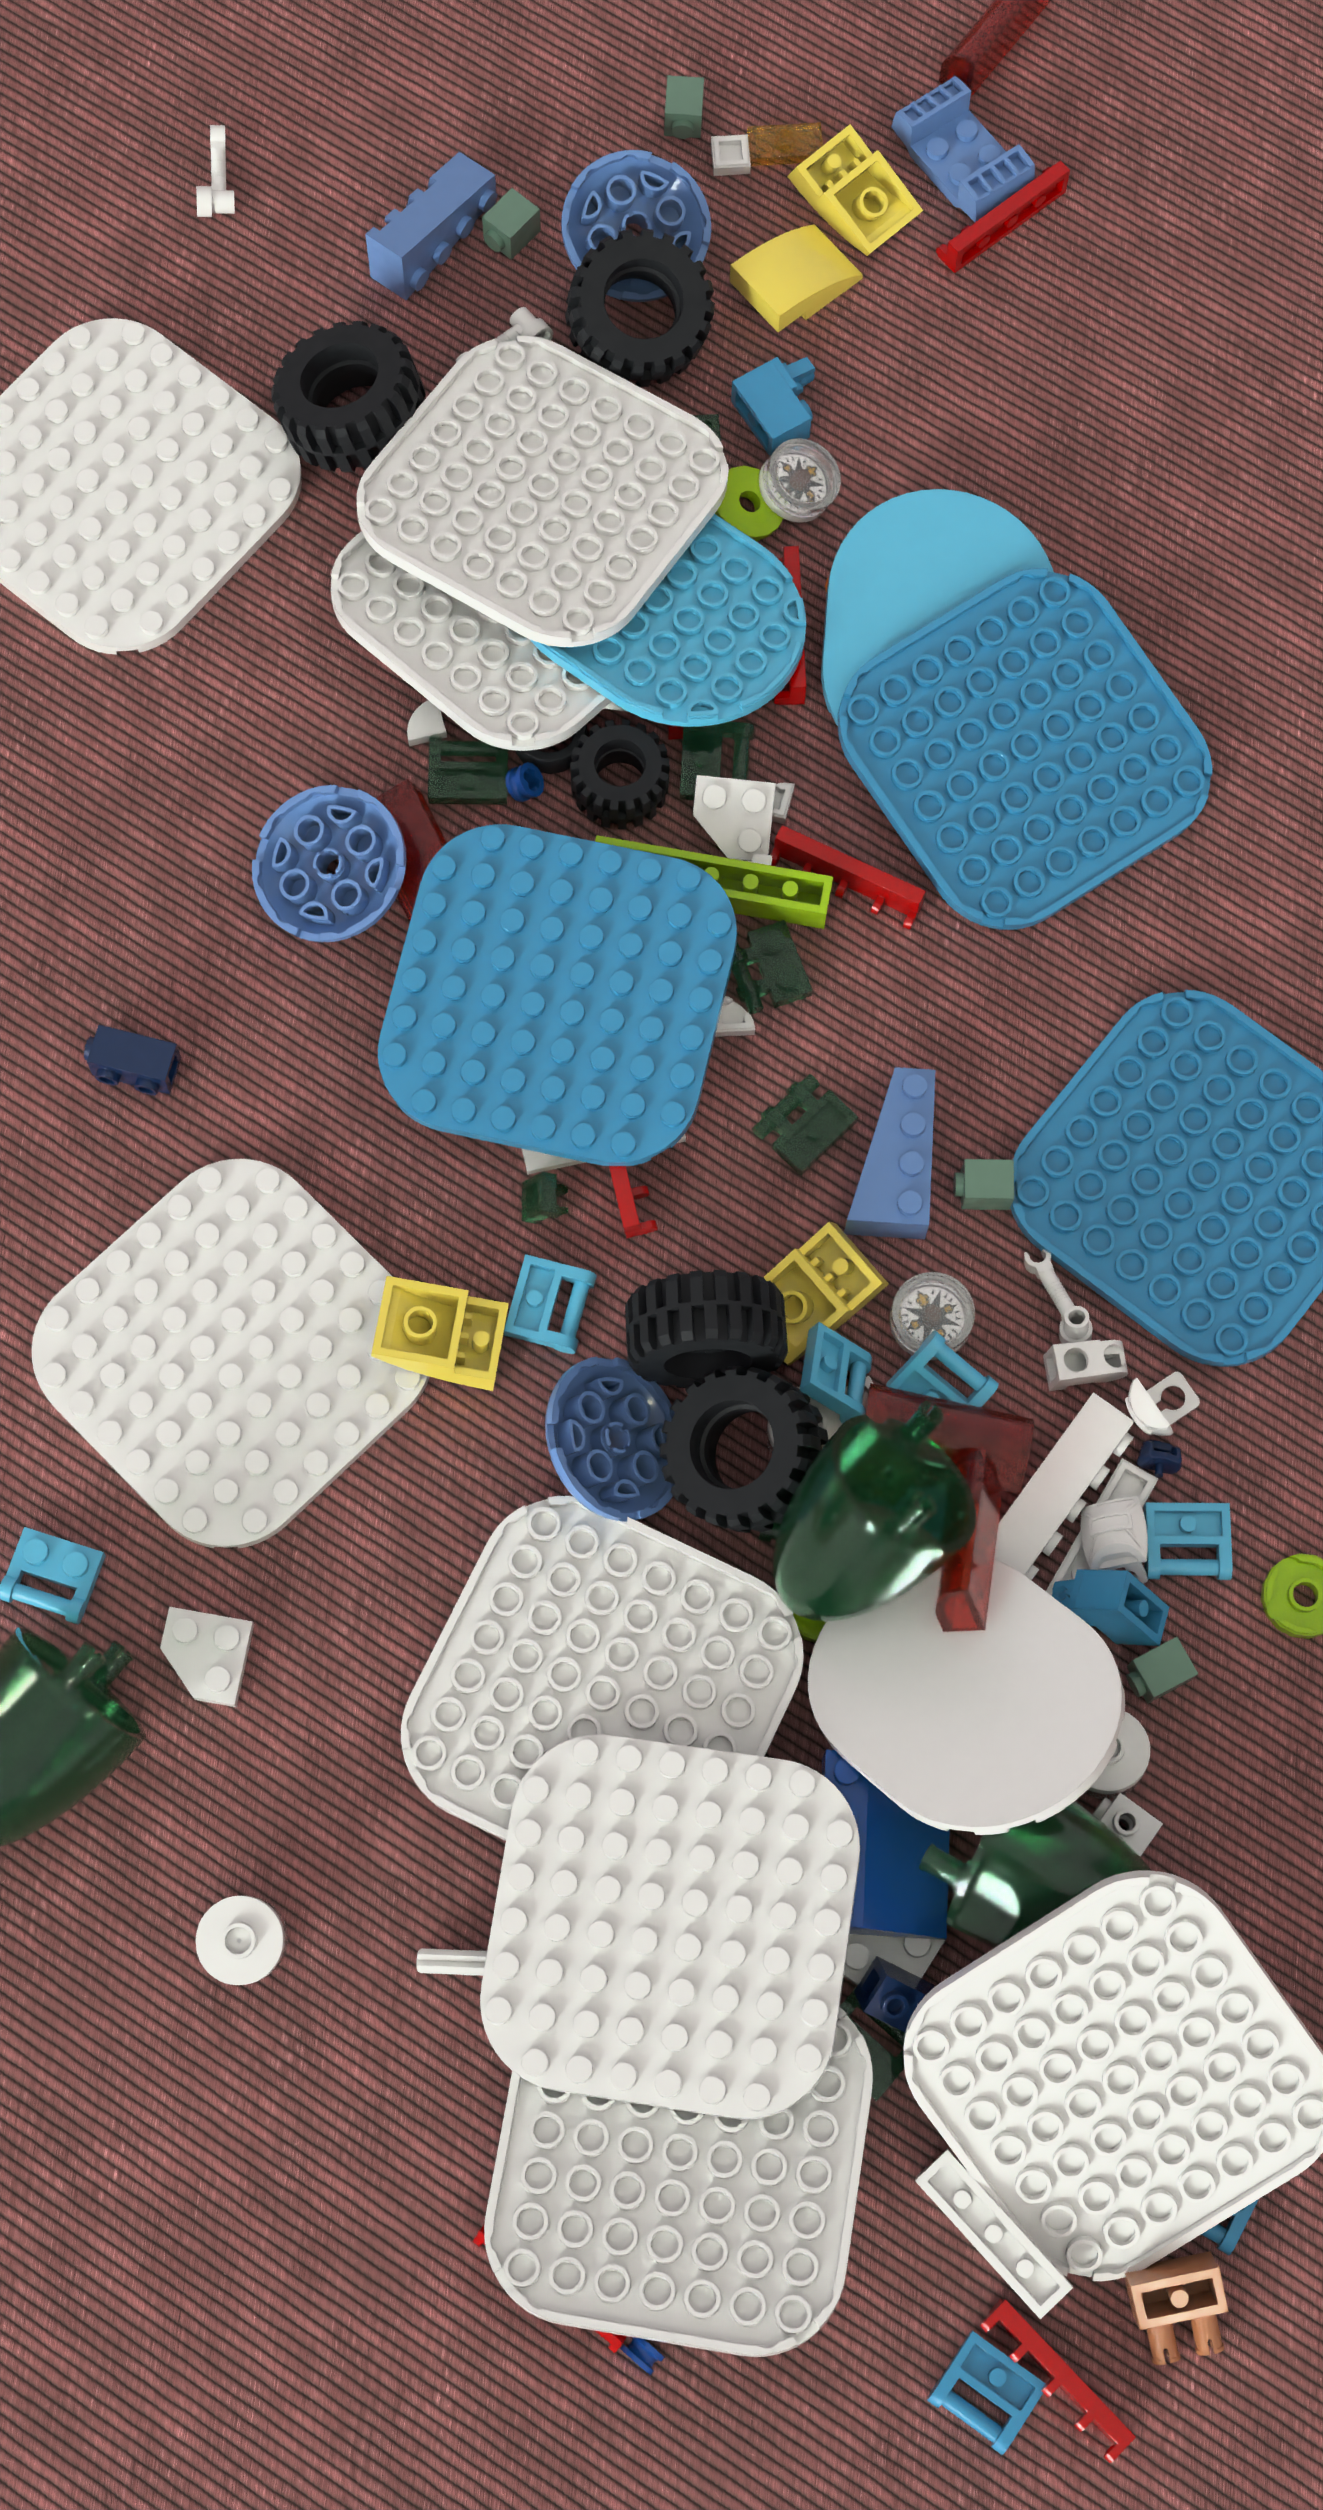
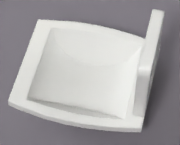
(1147, 1415)
(1115, 1536)

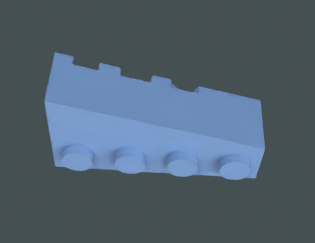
(430, 225)
(898, 1167)

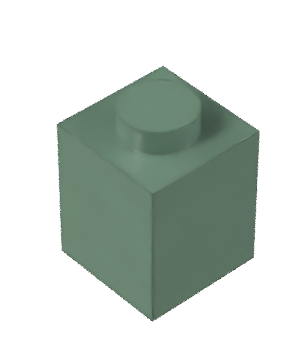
(684, 107)
(511, 224)
(985, 1184)
(1160, 1671)

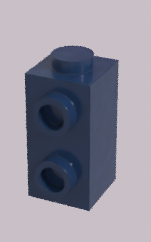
(133, 1060)
(891, 1993)

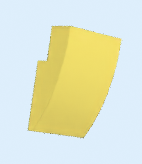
(855, 191)
(793, 275)
(823, 1284)
(440, 1332)

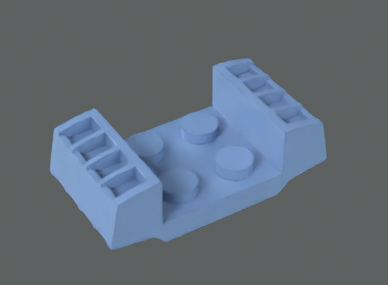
(960, 151)

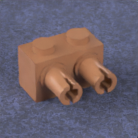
(1176, 2293)

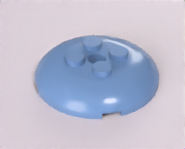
(636, 190)
(301, 844)
(607, 1438)

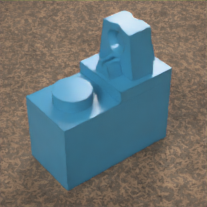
(770, 401)
(1115, 1605)

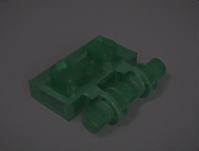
(779, 967)
(813, 1132)

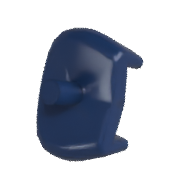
(1159, 1457)

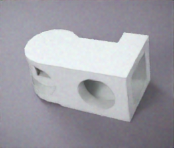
(1084, 1363)

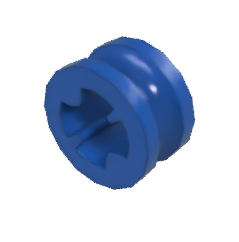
(524, 782)
(642, 2354)

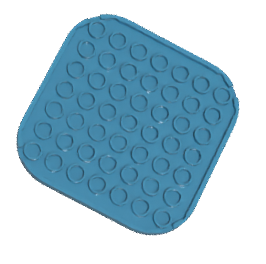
(1024, 748)
(558, 995)
(1185, 1178)

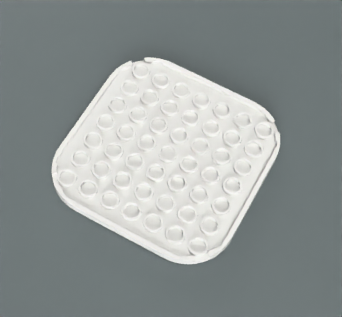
(132, 485)
(542, 491)
(457, 656)
(225, 1354)
(592, 1633)
(671, 1926)
(1119, 2074)
(679, 2216)

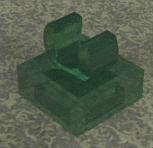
(540, 1198)

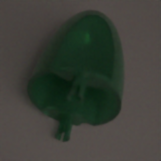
(871, 1518)
(57, 1729)
(1029, 1872)

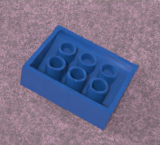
(890, 1889)

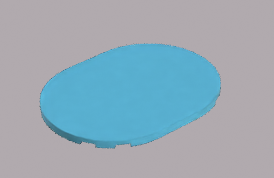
(910, 567)
(707, 640)

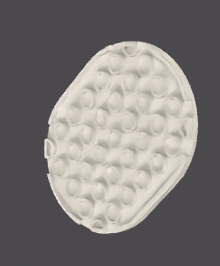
(970, 1722)

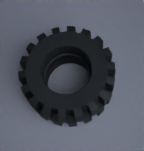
(612, 746)

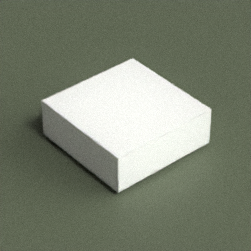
(730, 155)

